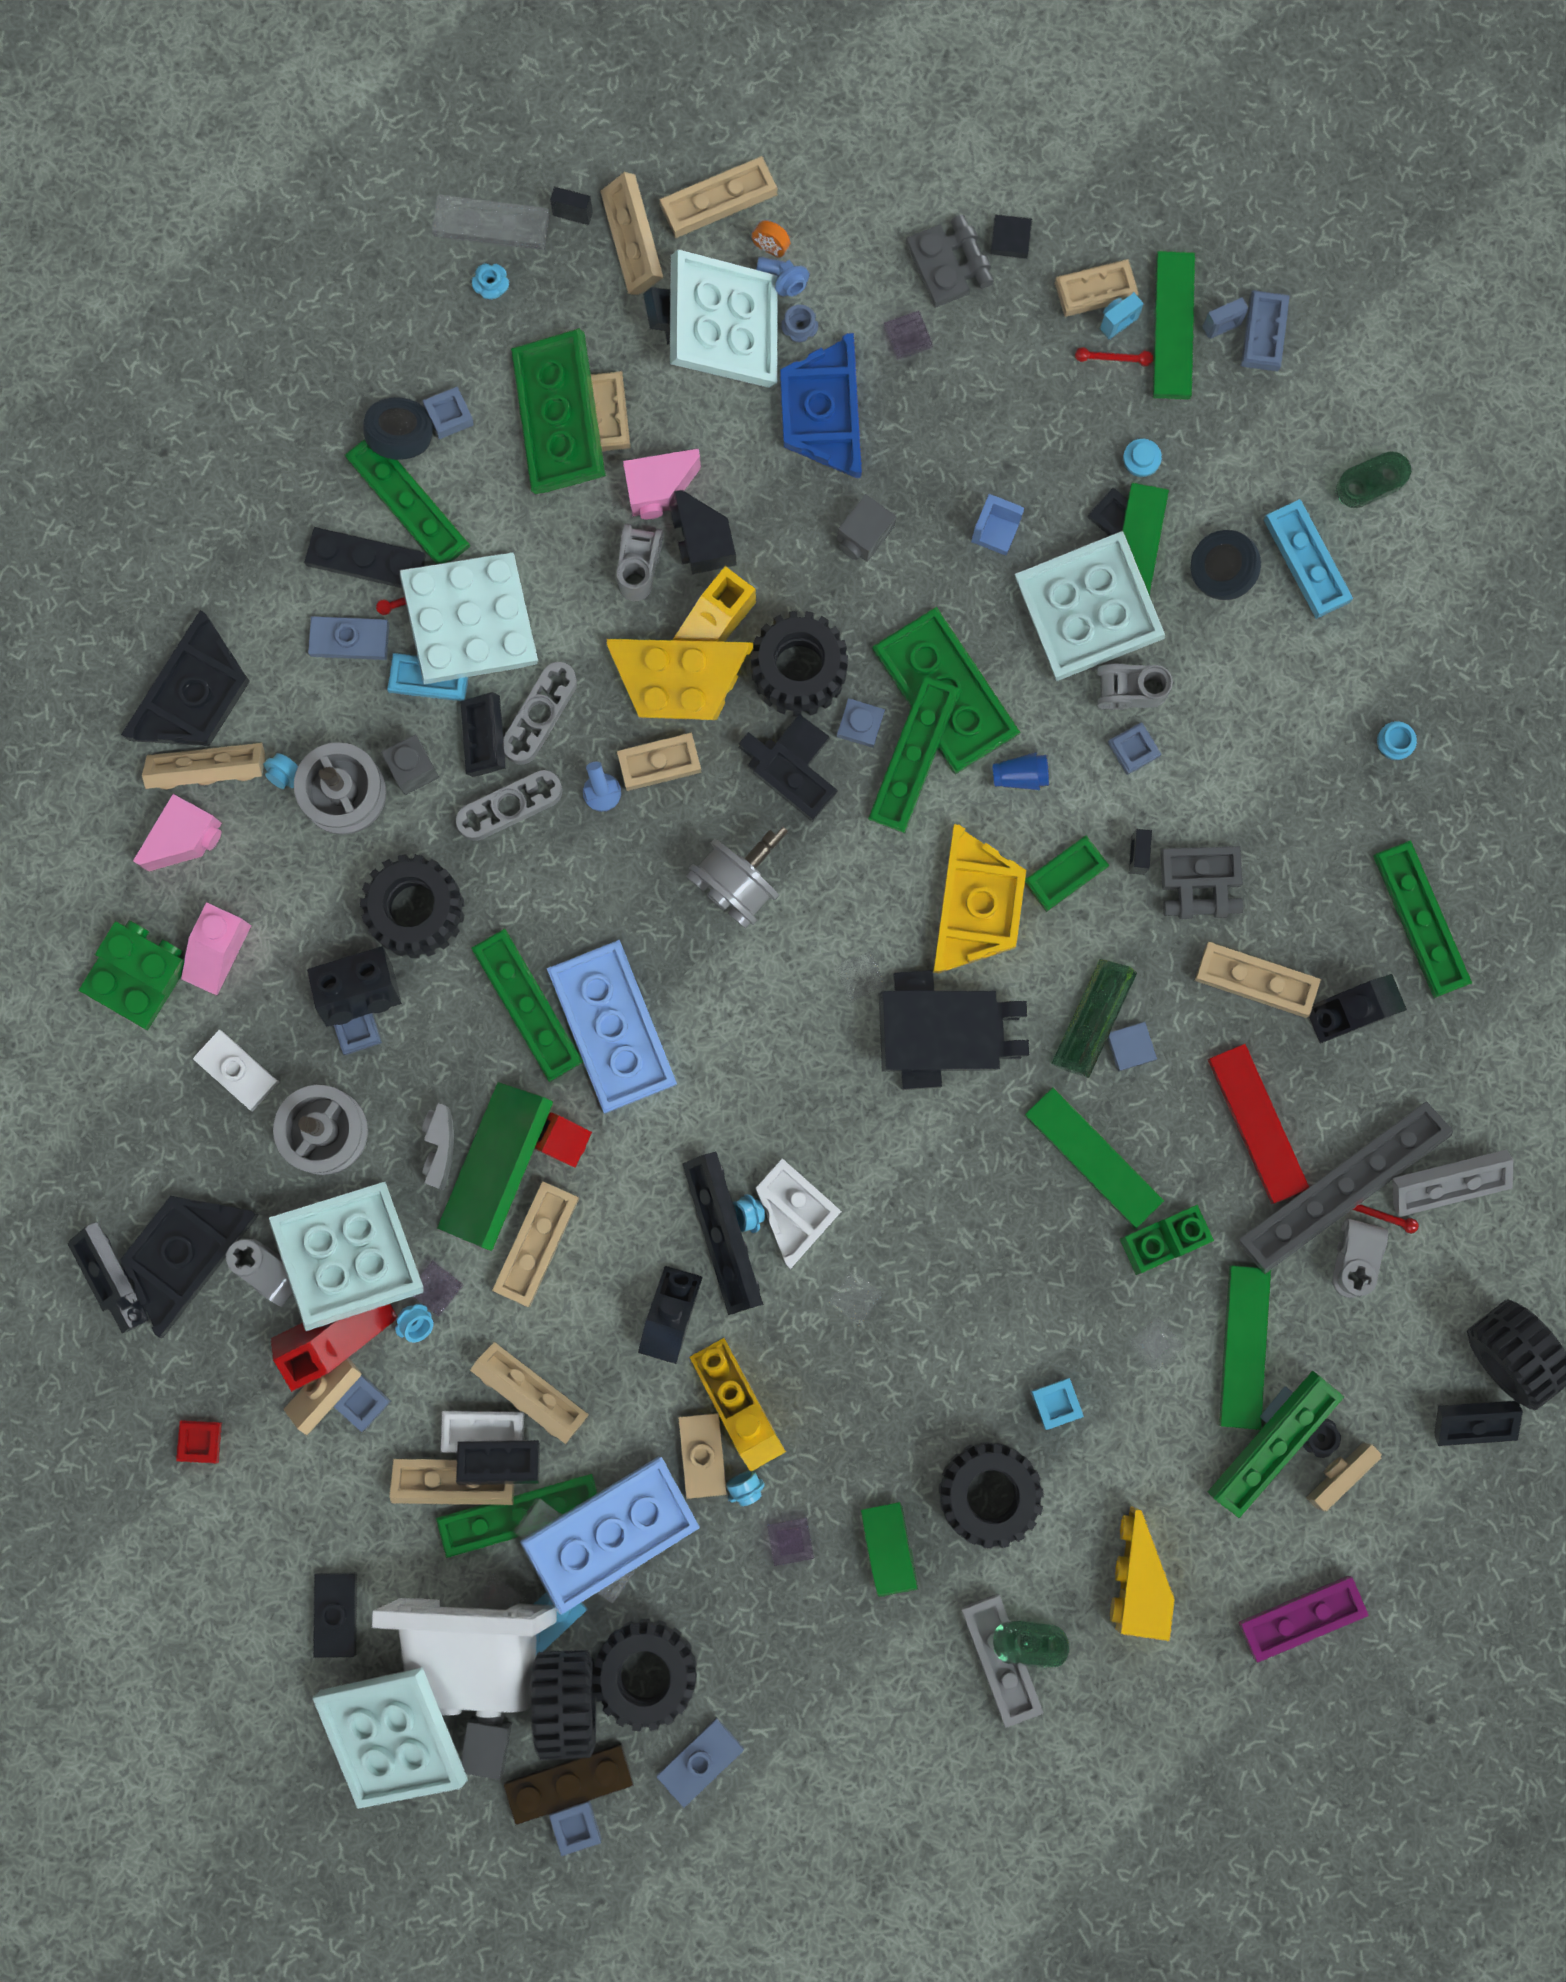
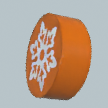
(771, 238)

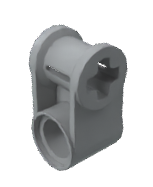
(638, 555)
(1130, 687)
(1359, 1253)
(265, 1275)

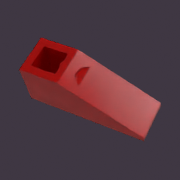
(316, 1352)

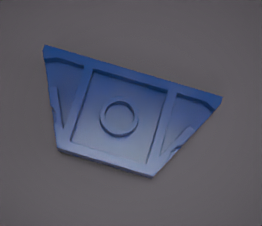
(823, 407)

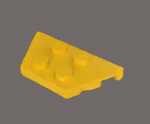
(678, 676)
(978, 903)

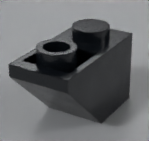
(706, 535)
(1356, 1008)
(670, 1314)

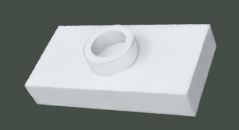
(235, 1070)
(480, 1426)

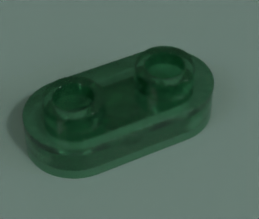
(1371, 480)
(1034, 1645)

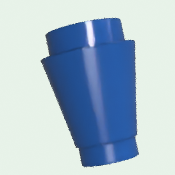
(1022, 772)

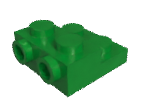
(133, 973)

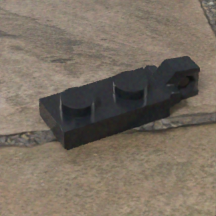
(788, 776)
(107, 1278)

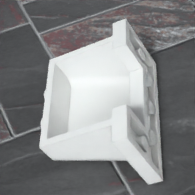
(469, 1654)

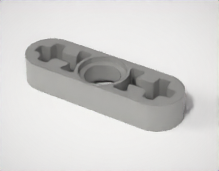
(562, 693)
(487, 826)

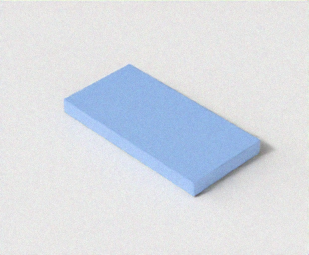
(611, 1026)
(609, 1535)

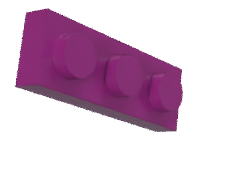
(1303, 1618)

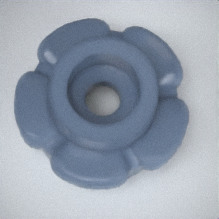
(802, 314)

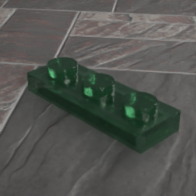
(1094, 1018)

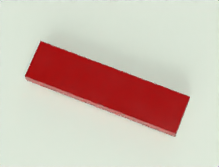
(1258, 1124)

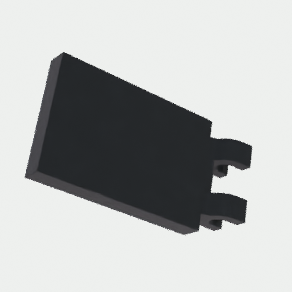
(947, 1030)

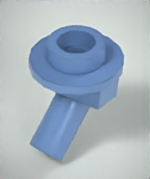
(790, 278)
(601, 789)

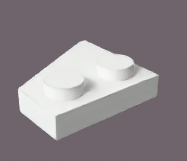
(794, 1210)

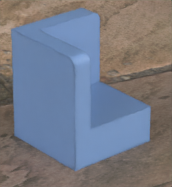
(997, 524)

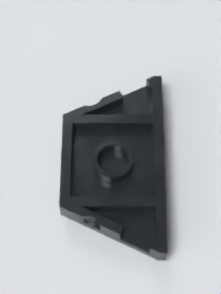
(191, 691)
(180, 1255)

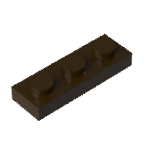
(568, 1784)

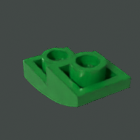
(1166, 1239)
(889, 1549)

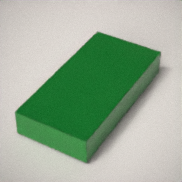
(1066, 873)

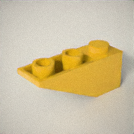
(718, 609)
(737, 1405)
(1145, 1594)

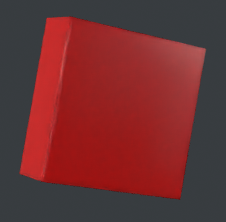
(199, 1441)

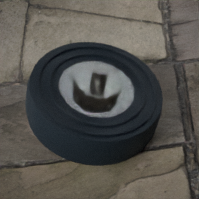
(397, 428)
(1225, 564)

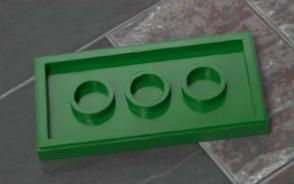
(558, 412)
(932, 649)
(495, 1165)

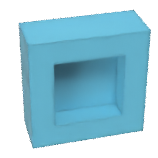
(1120, 314)
(1057, 1404)

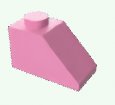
(656, 478)
(178, 835)
(213, 948)

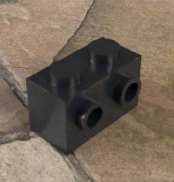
(354, 986)

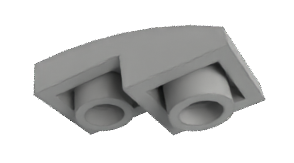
(439, 1132)

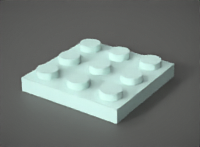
(723, 319)
(1089, 606)
(468, 618)
(345, 1255)
(390, 1738)

